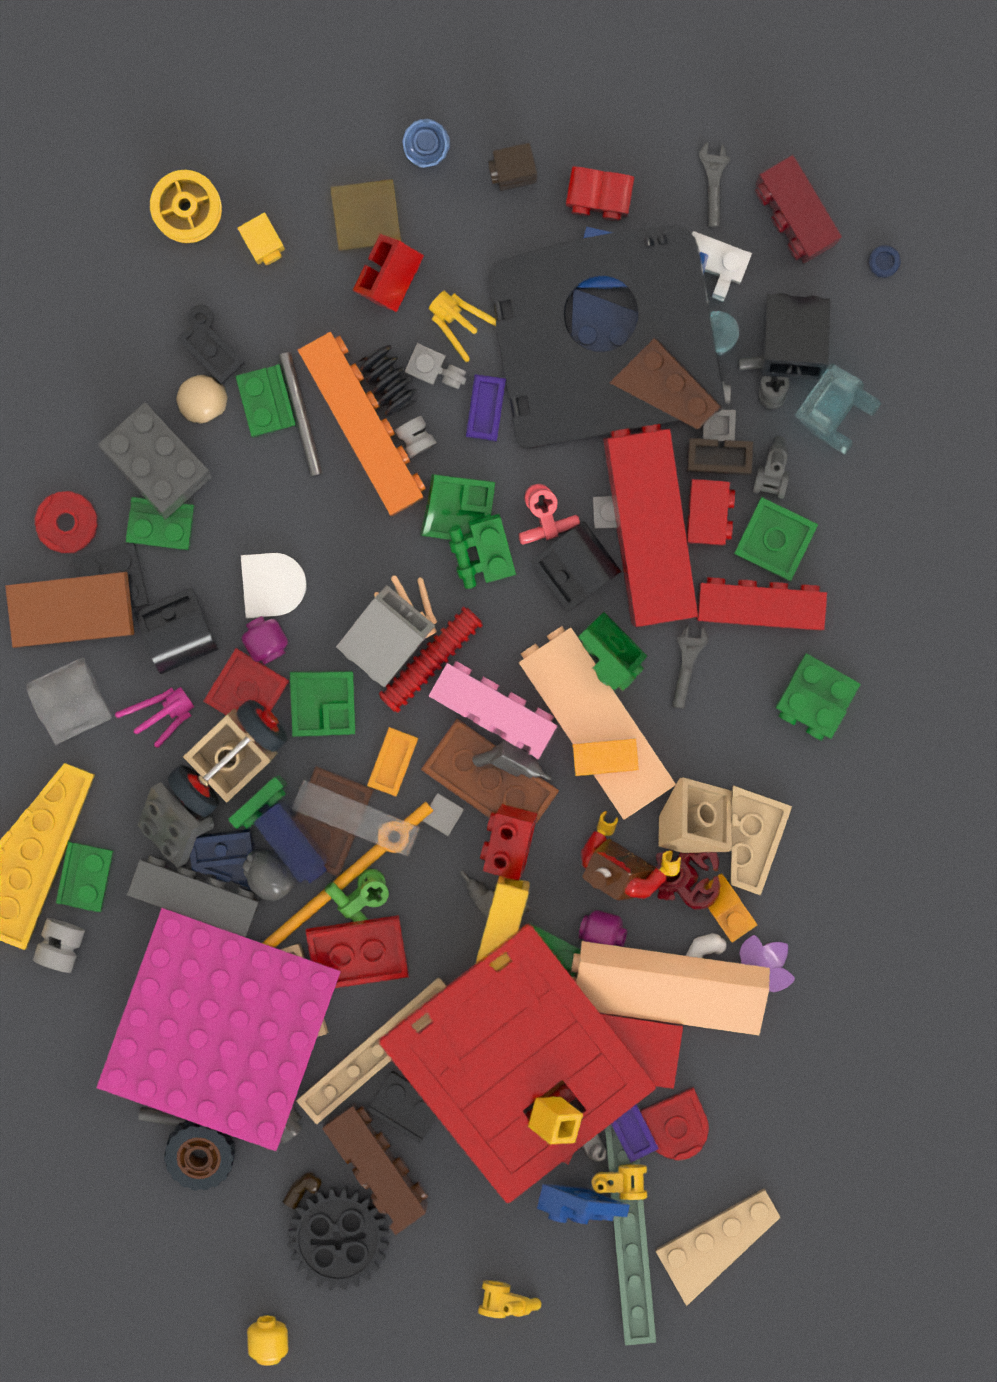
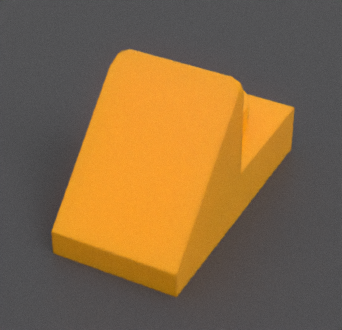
(730, 911)

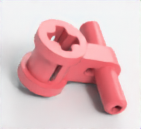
(548, 528)

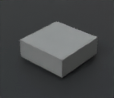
(444, 815)

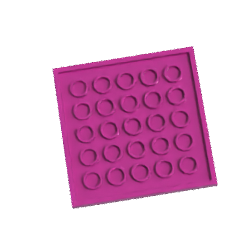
(218, 1029)

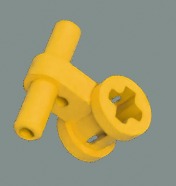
(622, 1182)
(500, 1303)

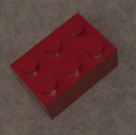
(797, 210)

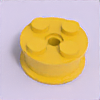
(193, 223)

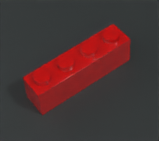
(762, 606)

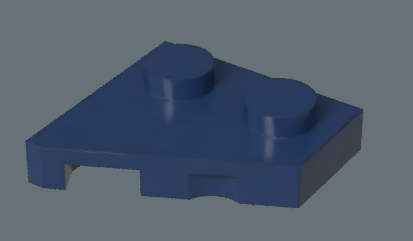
(222, 855)

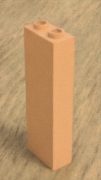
(593, 714)
(672, 987)

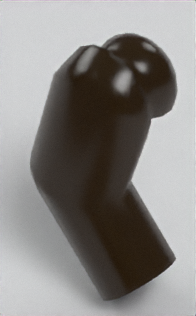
(299, 1187)

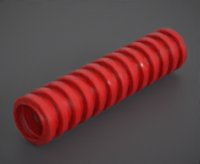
(430, 659)

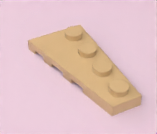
(711, 1247)

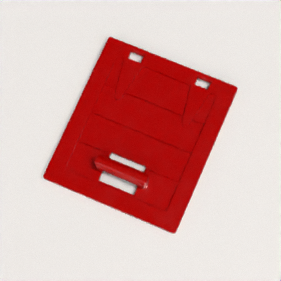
(503, 1044)

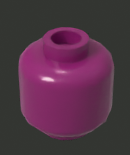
(264, 640)
(603, 929)

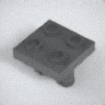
(171, 825)

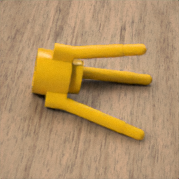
(447, 308)

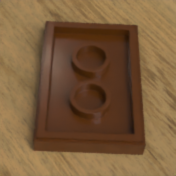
(332, 840)

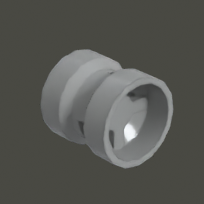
(420, 442)

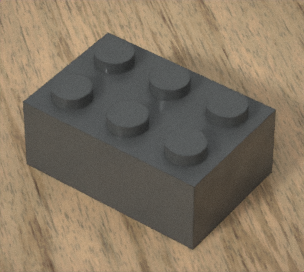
(155, 460)

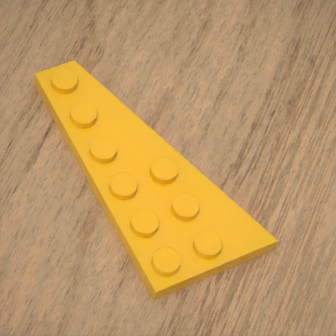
(34, 851)

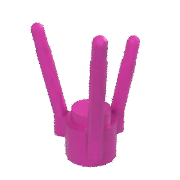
(176, 704)

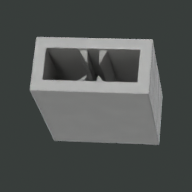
(385, 636)

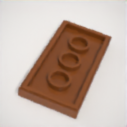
(69, 609)
(485, 785)

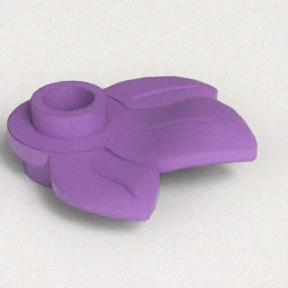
(771, 956)

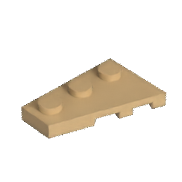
(755, 837)

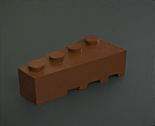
(377, 1167)

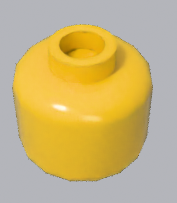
(267, 1340)

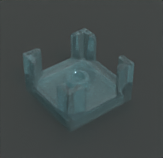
(831, 402)

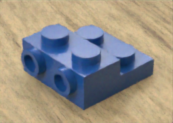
(579, 1204)

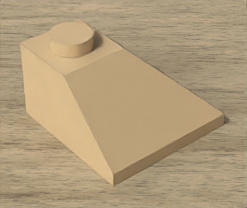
(696, 818)

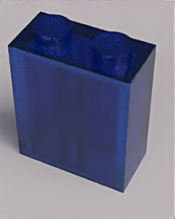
(292, 842)

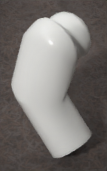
(706, 945)

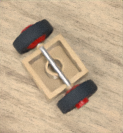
(228, 757)

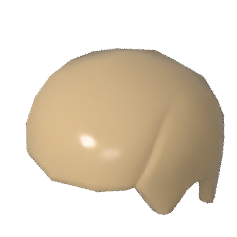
(201, 398)

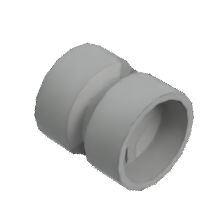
(56, 956)

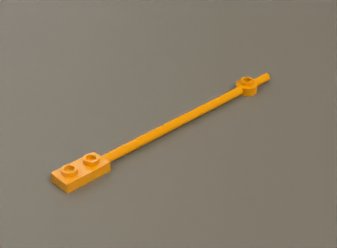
(341, 881)

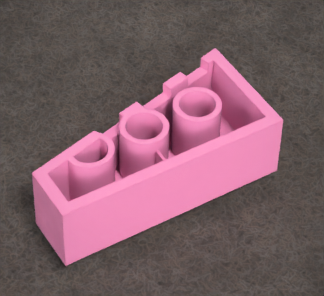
(493, 710)

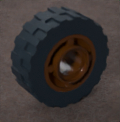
(196, 1171)

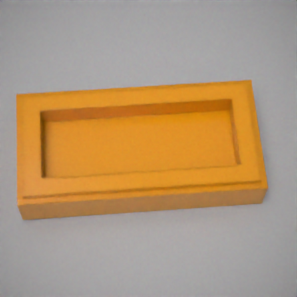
(605, 757)
(392, 761)

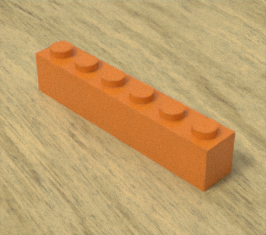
(361, 423)

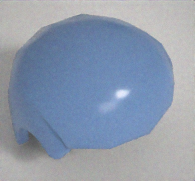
(426, 143)

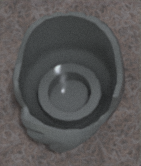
(268, 875)

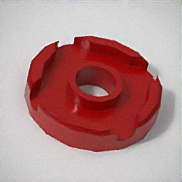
(47, 522)

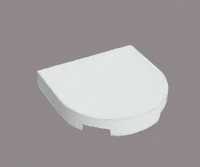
(271, 584)

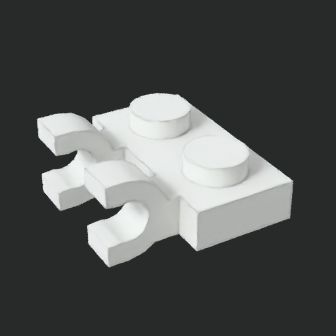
(723, 261)

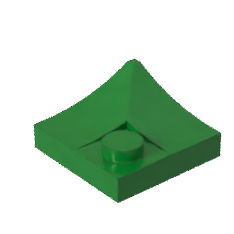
(455, 503)
(322, 703)

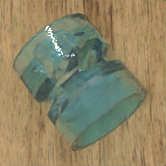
(725, 331)

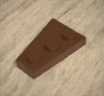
(667, 385)

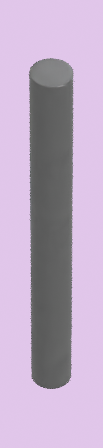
(300, 413)

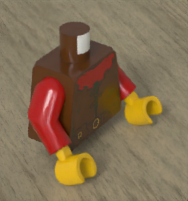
(619, 870)

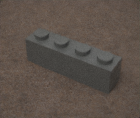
(193, 896)

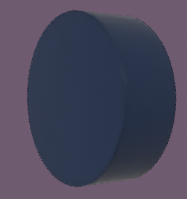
(884, 261)

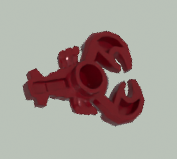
(681, 883)

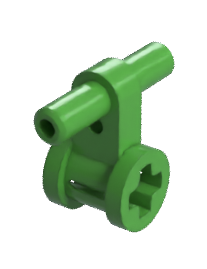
(362, 896)

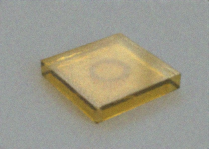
(364, 213)

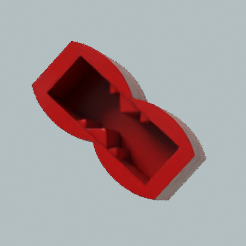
(599, 192)

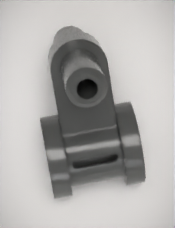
(766, 396)
(772, 476)

